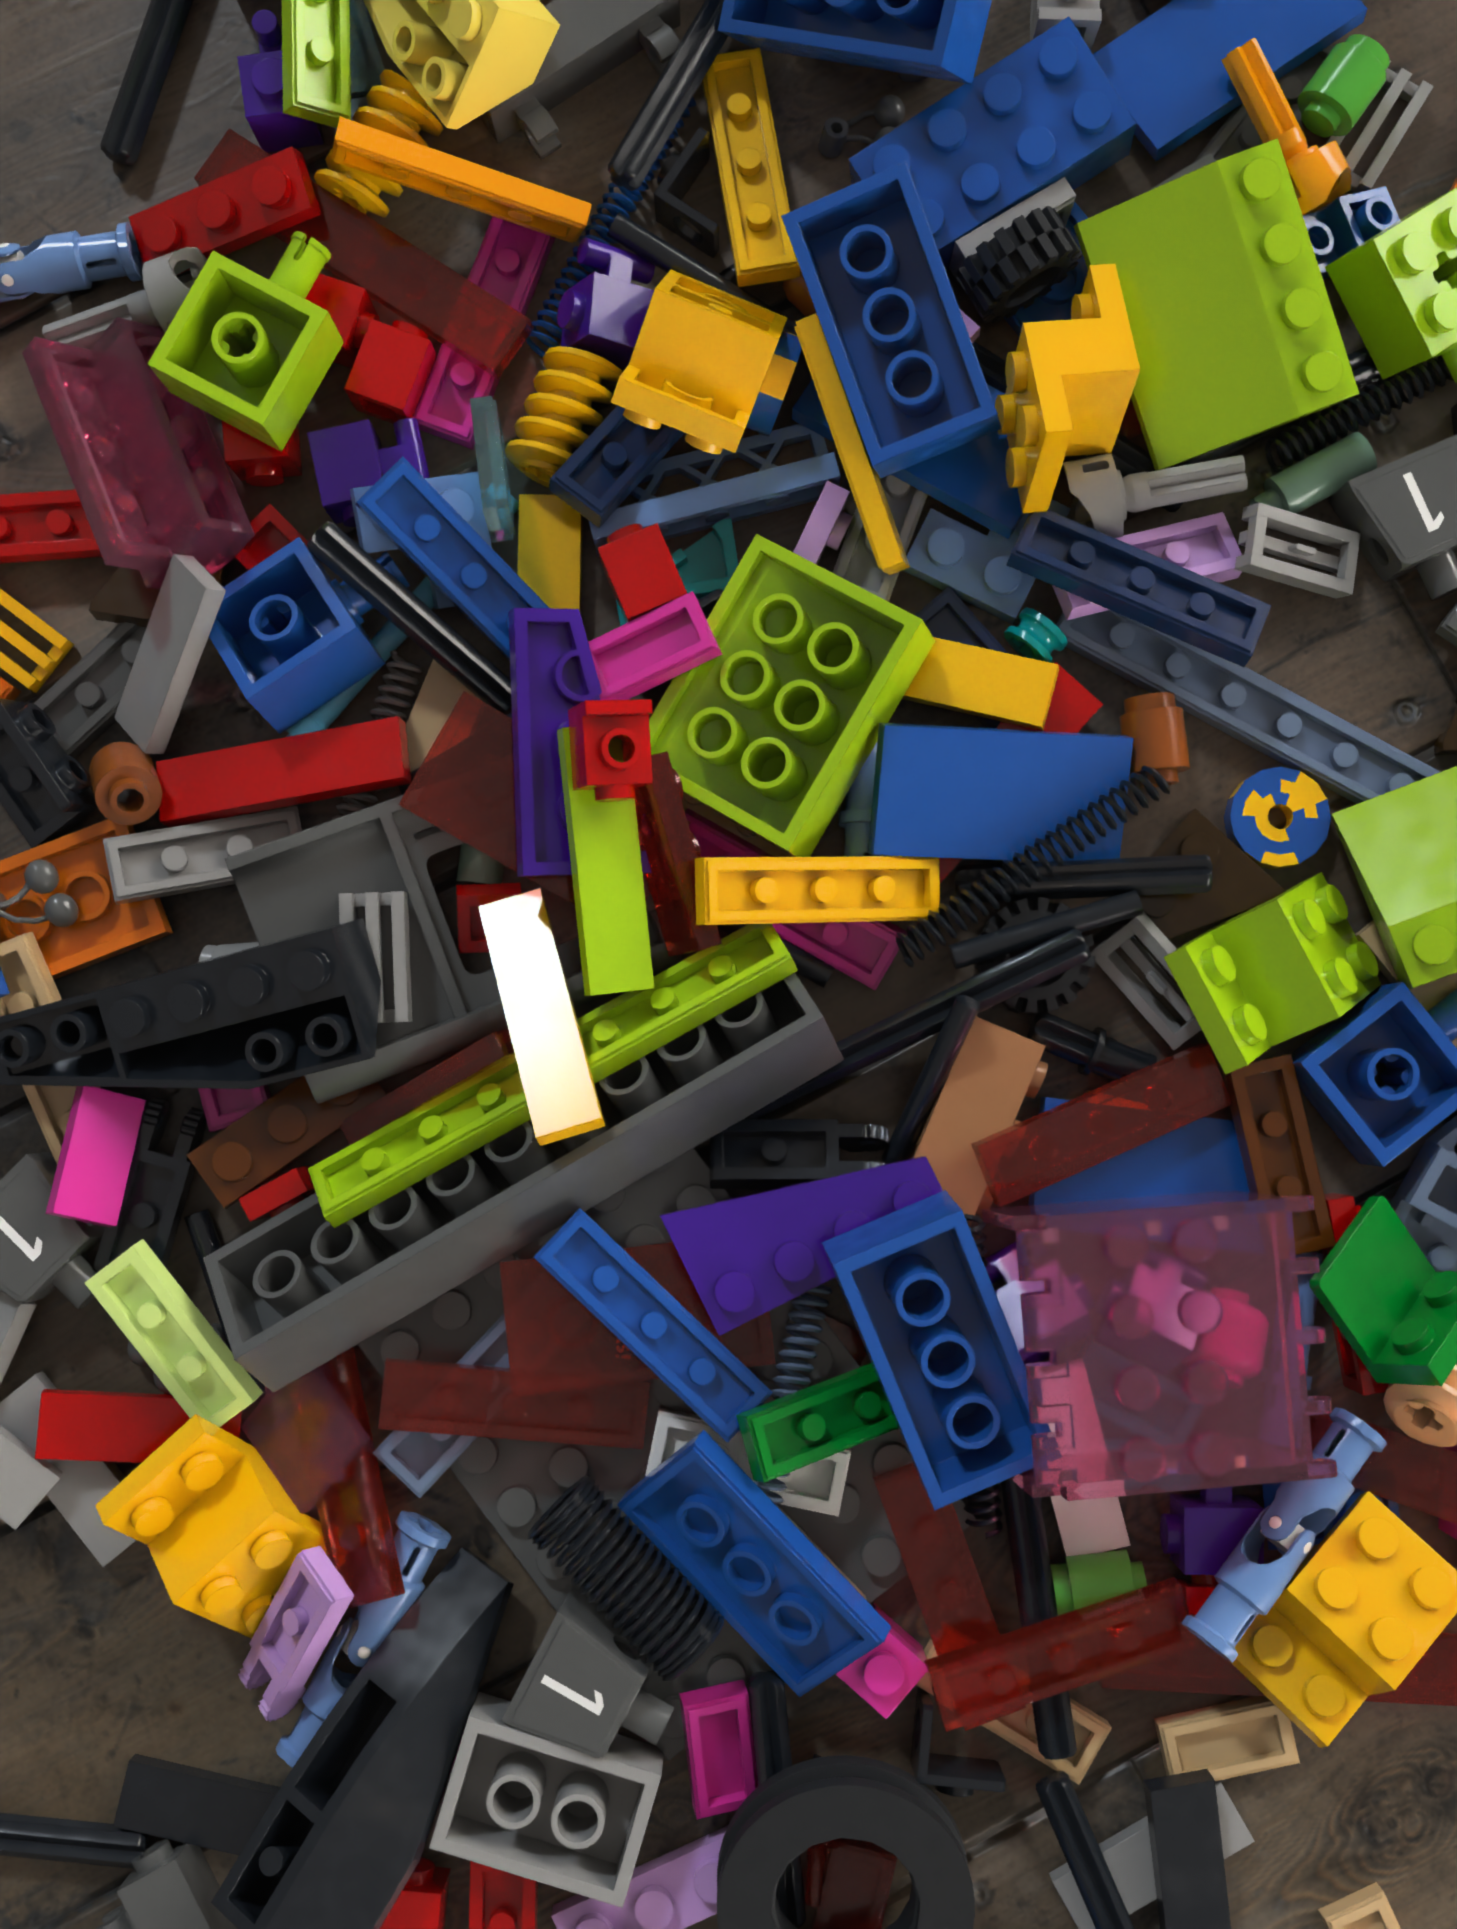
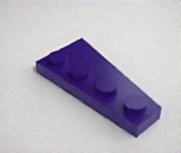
(548, 676)
(769, 1246)

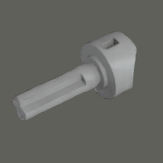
(151, 306)
(1105, 496)

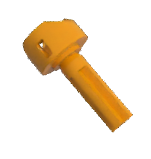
(1315, 172)

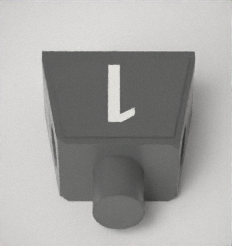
(1407, 516)
(41, 1248)
(586, 1684)

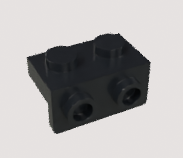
(38, 781)

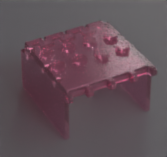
(1166, 1344)

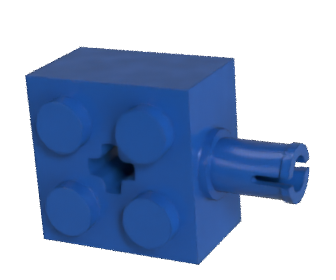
(294, 634)
(1420, 1077)

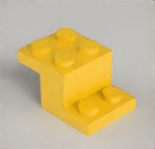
(698, 363)
(1067, 388)
(212, 1524)
(1349, 1620)

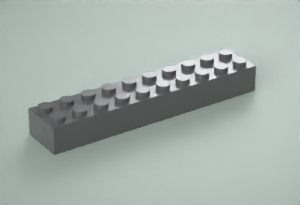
(311, 1291)

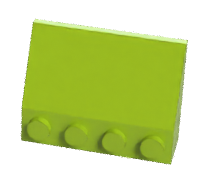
(1221, 305)
(792, 700)
(1407, 871)

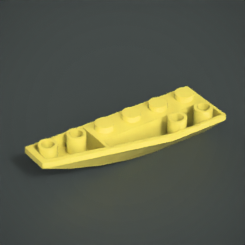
(465, 51)

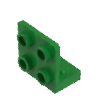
(1390, 1299)

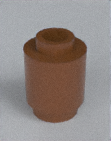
(1157, 735)
(125, 783)

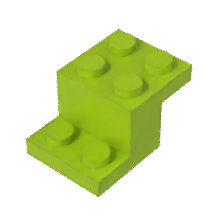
(1274, 972)

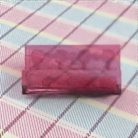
(138, 454)

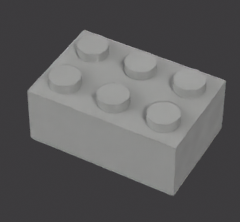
(547, 1806)

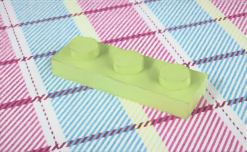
(173, 1336)

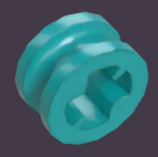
(1035, 636)

